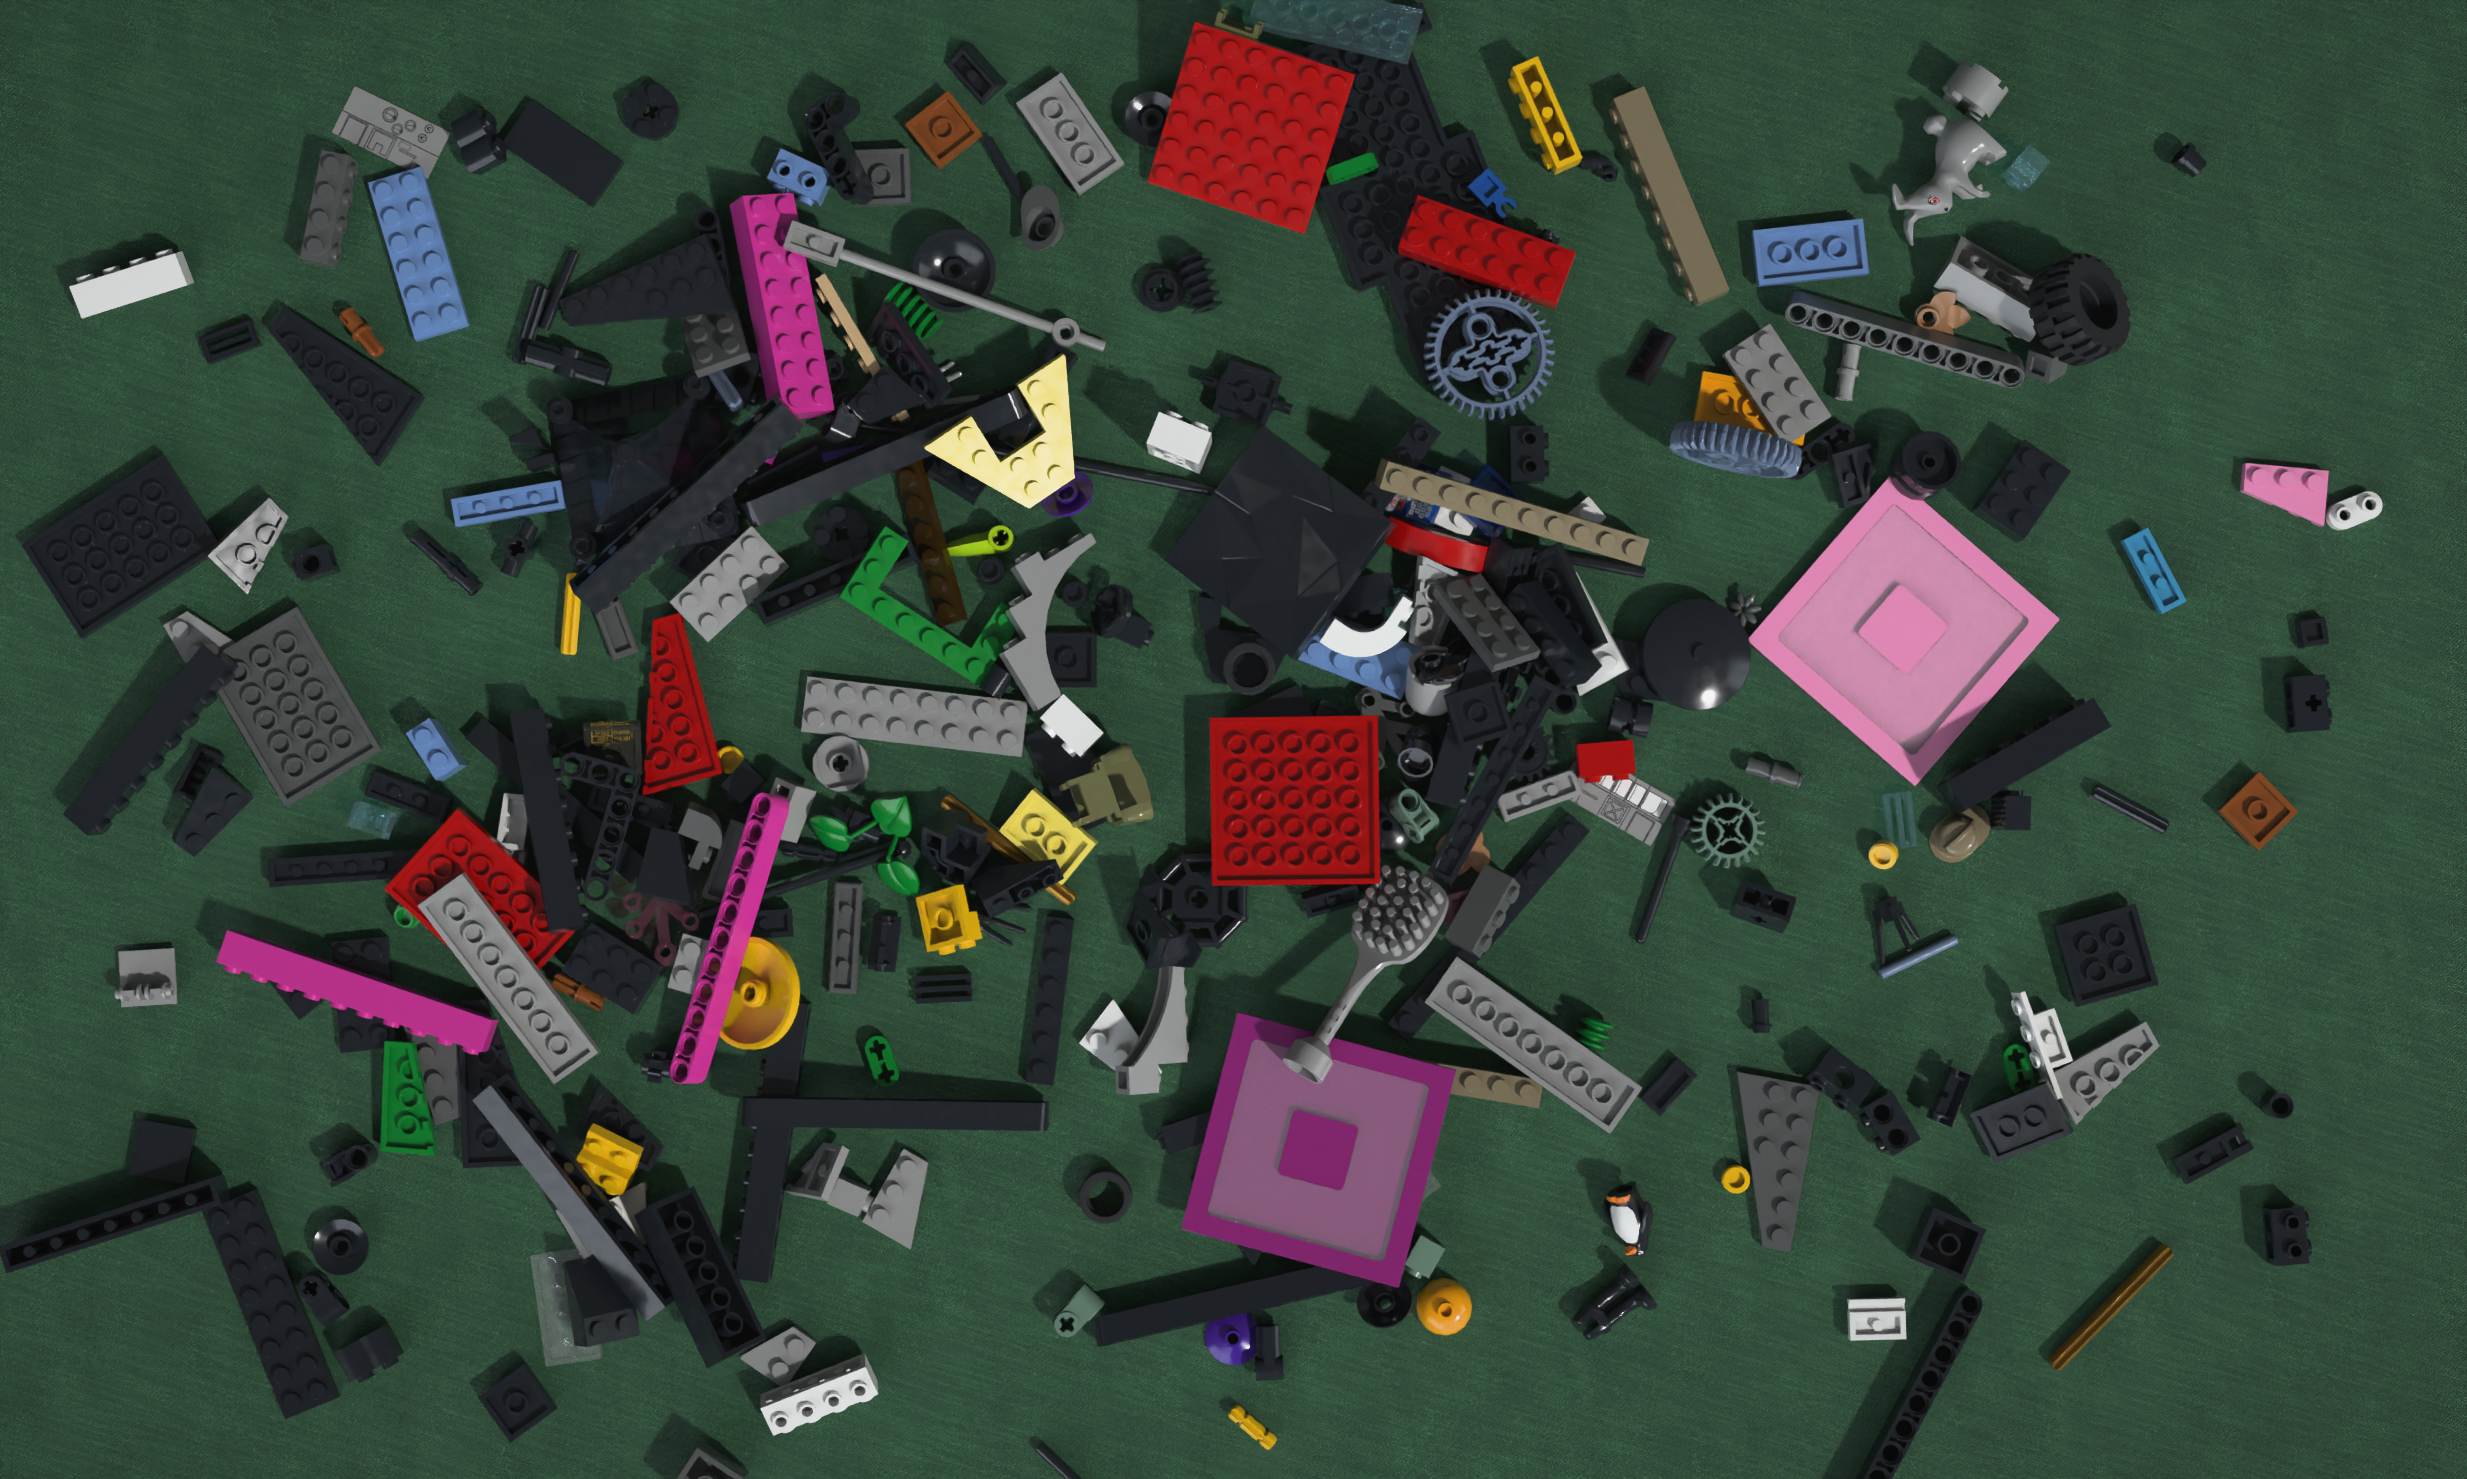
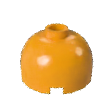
(1444, 1306)

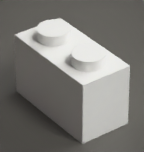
(1071, 726)

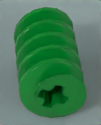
(915, 314)
(1592, 1033)

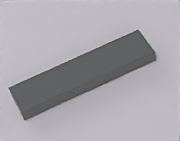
(845, 938)

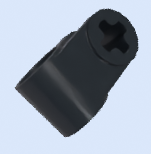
(842, 422)
(345, 1163)
(325, 1300)

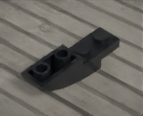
(1023, 429)

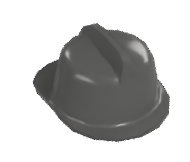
(1041, 219)

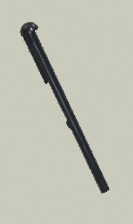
(846, 865)

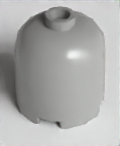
(1424, 697)

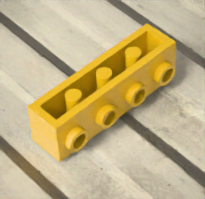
(1545, 116)

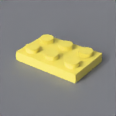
(1048, 834)

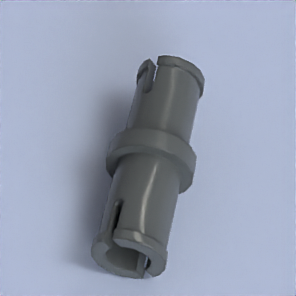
(1773, 772)

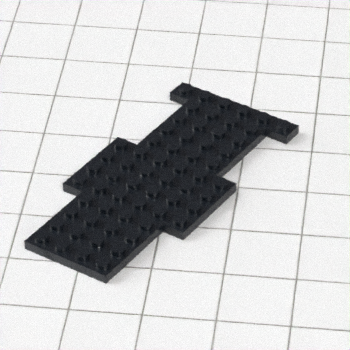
(1397, 121)

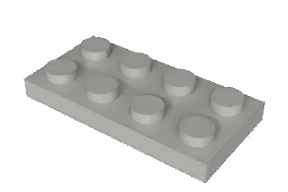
(1070, 134)
(1776, 385)
(728, 583)

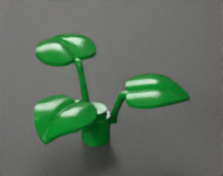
(894, 819)

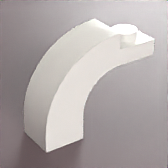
(1368, 642)

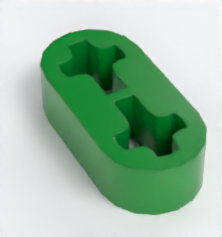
(1351, 168)
(889, 1059)
(2010, 1068)

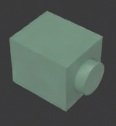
(1423, 1256)

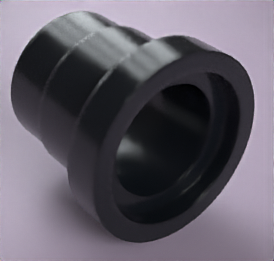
(2189, 160)

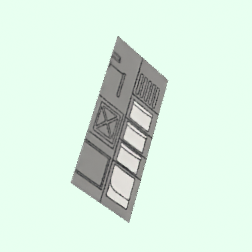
(1626, 804)

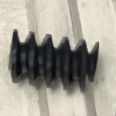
(1198, 283)

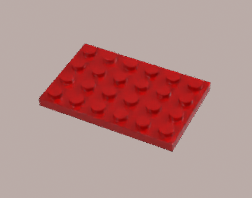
(499, 876)

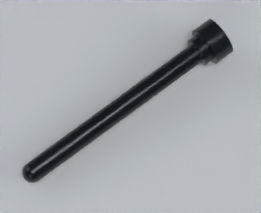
(1679, 828)

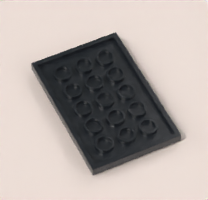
(122, 546)

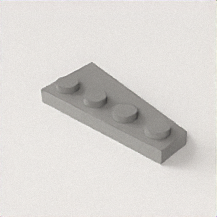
(2102, 1069)

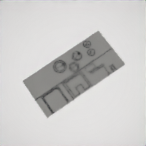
(390, 131)

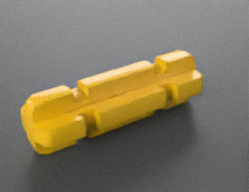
(1252, 1427)

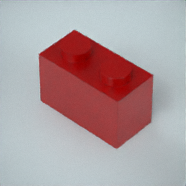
(1605, 759)

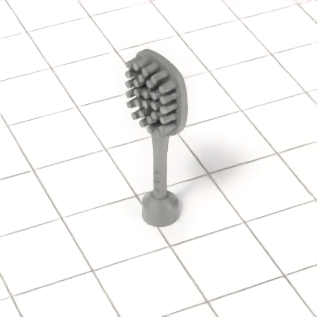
(1389, 928)

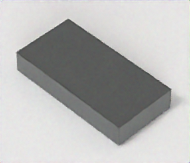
(617, 631)

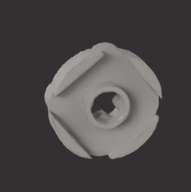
(828, 754)

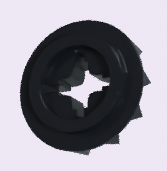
(1153, 281)

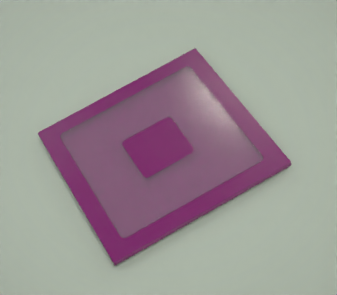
(1323, 1166)

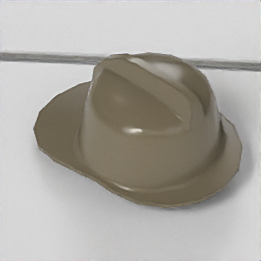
(1959, 835)

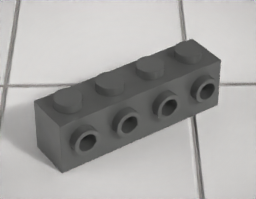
(329, 209)

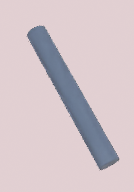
(1918, 956)

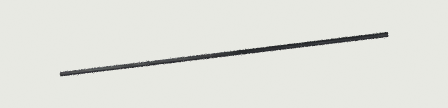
(1207, 489)

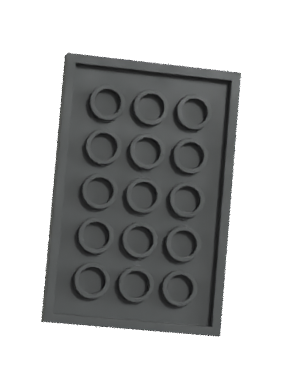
(295, 708)

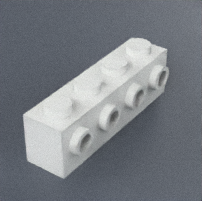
(131, 284)
(819, 1394)

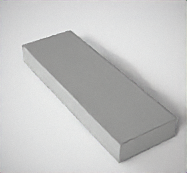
(1539, 794)

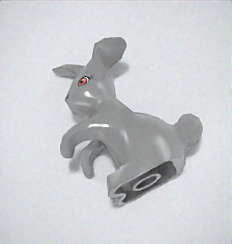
(1956, 152)

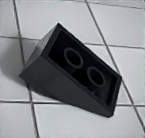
(597, 1304)

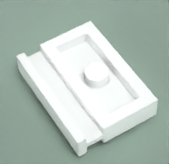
(1876, 1318)

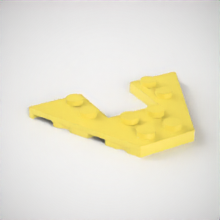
(1035, 466)

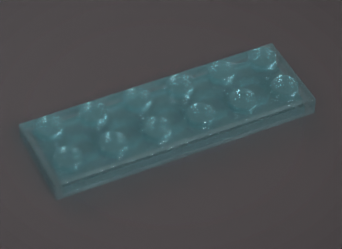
(1351, 25)

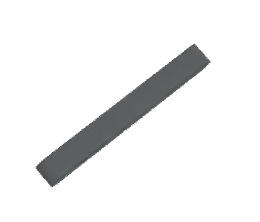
(1912, 350)

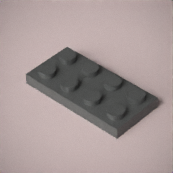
(1486, 622)

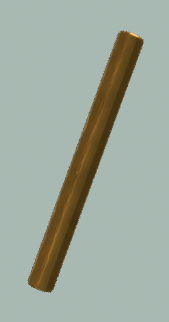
(1007, 848)
(2110, 1307)

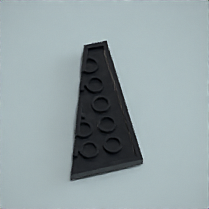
(359, 392)

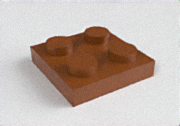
(943, 130)
(2257, 811)

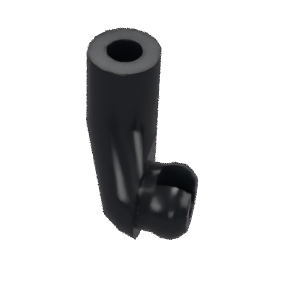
(1601, 165)

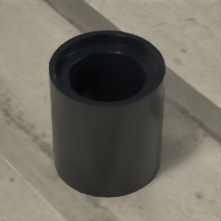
(996, 681)
(2286, 1109)

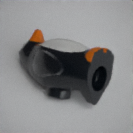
(1629, 1217)

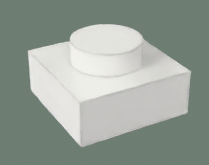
(1588, 510)

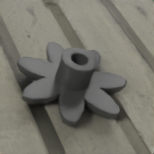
(1744, 608)

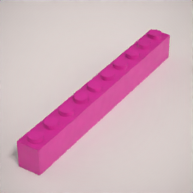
(358, 991)

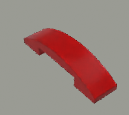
(1437, 546)

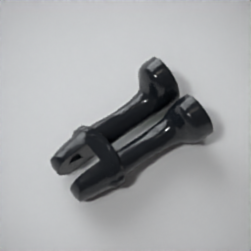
(1637, 1298)

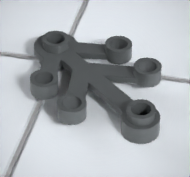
(1386, 728)

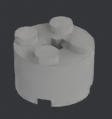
(1974, 90)

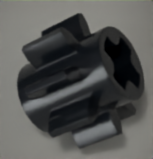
(657, 1066)

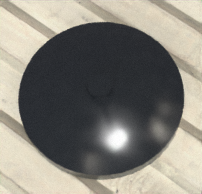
(1695, 654)

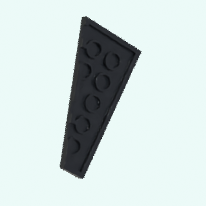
(666, 286)
(480, 1141)

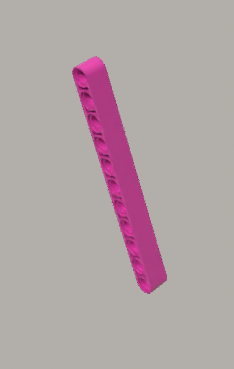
(729, 938)

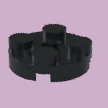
(666, 116)
(839, 518)

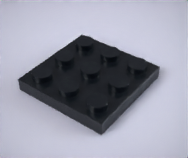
(2105, 955)

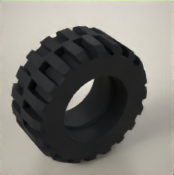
(2079, 309)

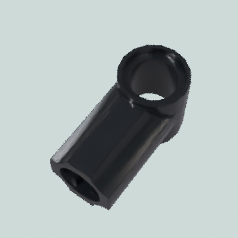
(1268, 1358)

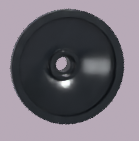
(961, 248)

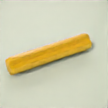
(570, 619)

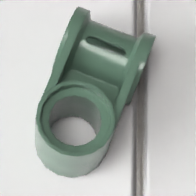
(1414, 816)
(1081, 1309)

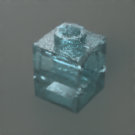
(2025, 169)

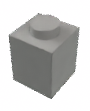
(851, 1196)

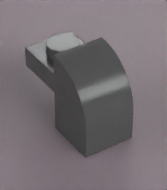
(705, 827)

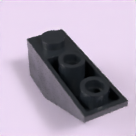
(1011, 884)

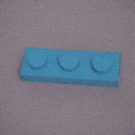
(2153, 571)

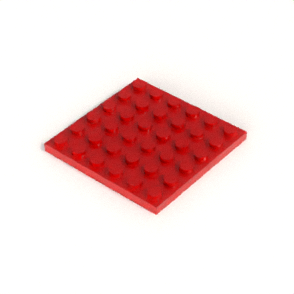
(1251, 127)
(1295, 800)

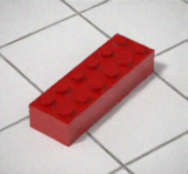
(1486, 252)

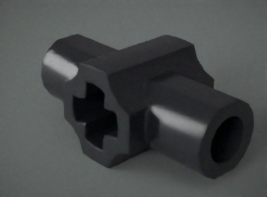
(523, 538)
(855, 820)

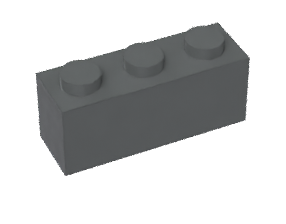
(1483, 911)

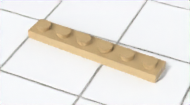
(853, 337)

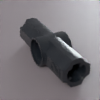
(568, 362)

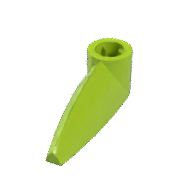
(981, 543)

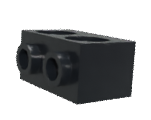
(1894, 1119)

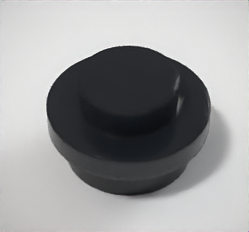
(990, 570)
(1074, 593)

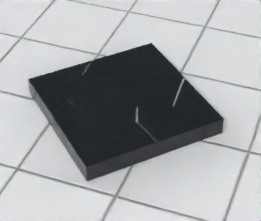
(1280, 542)

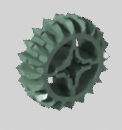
(1716, 822)

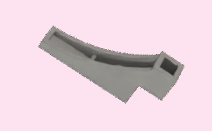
(1161, 1039)

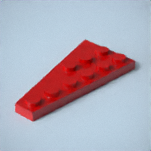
(678, 721)

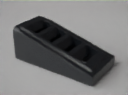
(184, 783)

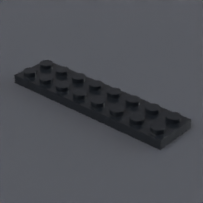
(271, 1304)

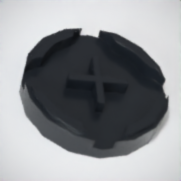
(1112, 611)

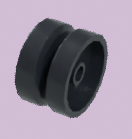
(1925, 465)

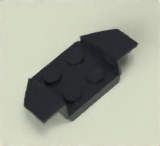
(1152, 935)

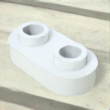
(2354, 509)

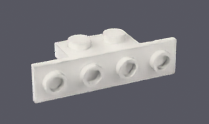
(2044, 1038)

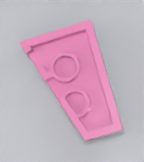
(2290, 488)

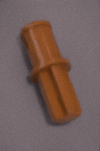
(361, 332)
(578, 991)

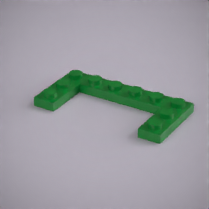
(864, 593)

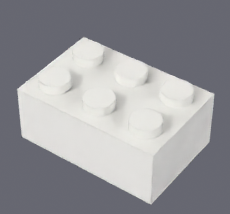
(1179, 441)

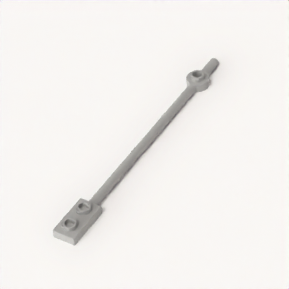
(829, 249)

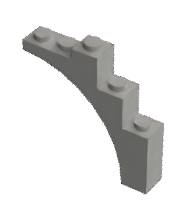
(1028, 658)

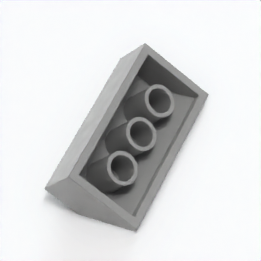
(1988, 287)

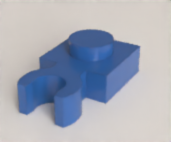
(1489, 191)

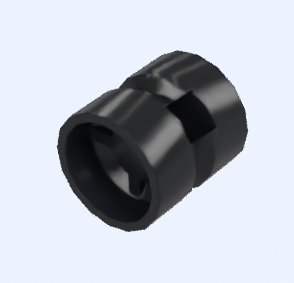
(1630, 716)
(1418, 751)

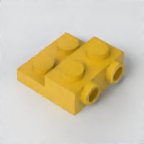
(948, 920)
(609, 1159)

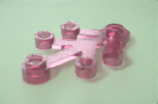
(659, 908)

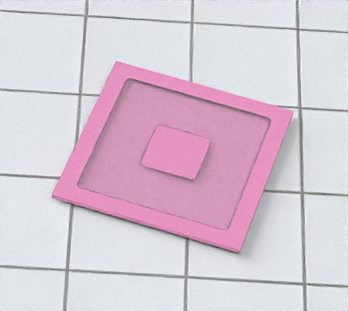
(1903, 630)

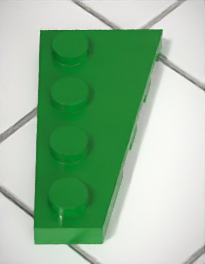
(405, 1108)

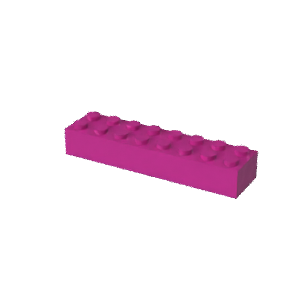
(781, 305)

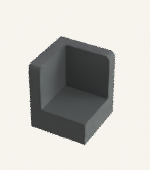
(2043, 365)

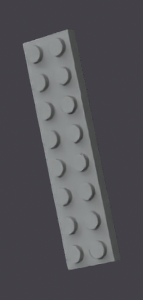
(914, 716)
(509, 978)
(1533, 1045)

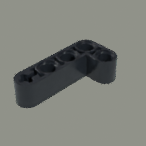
(853, 181)

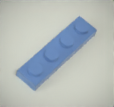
(508, 503)

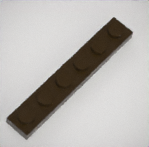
(931, 544)

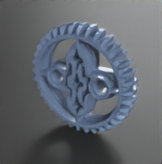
(1441, 373)
(1735, 449)

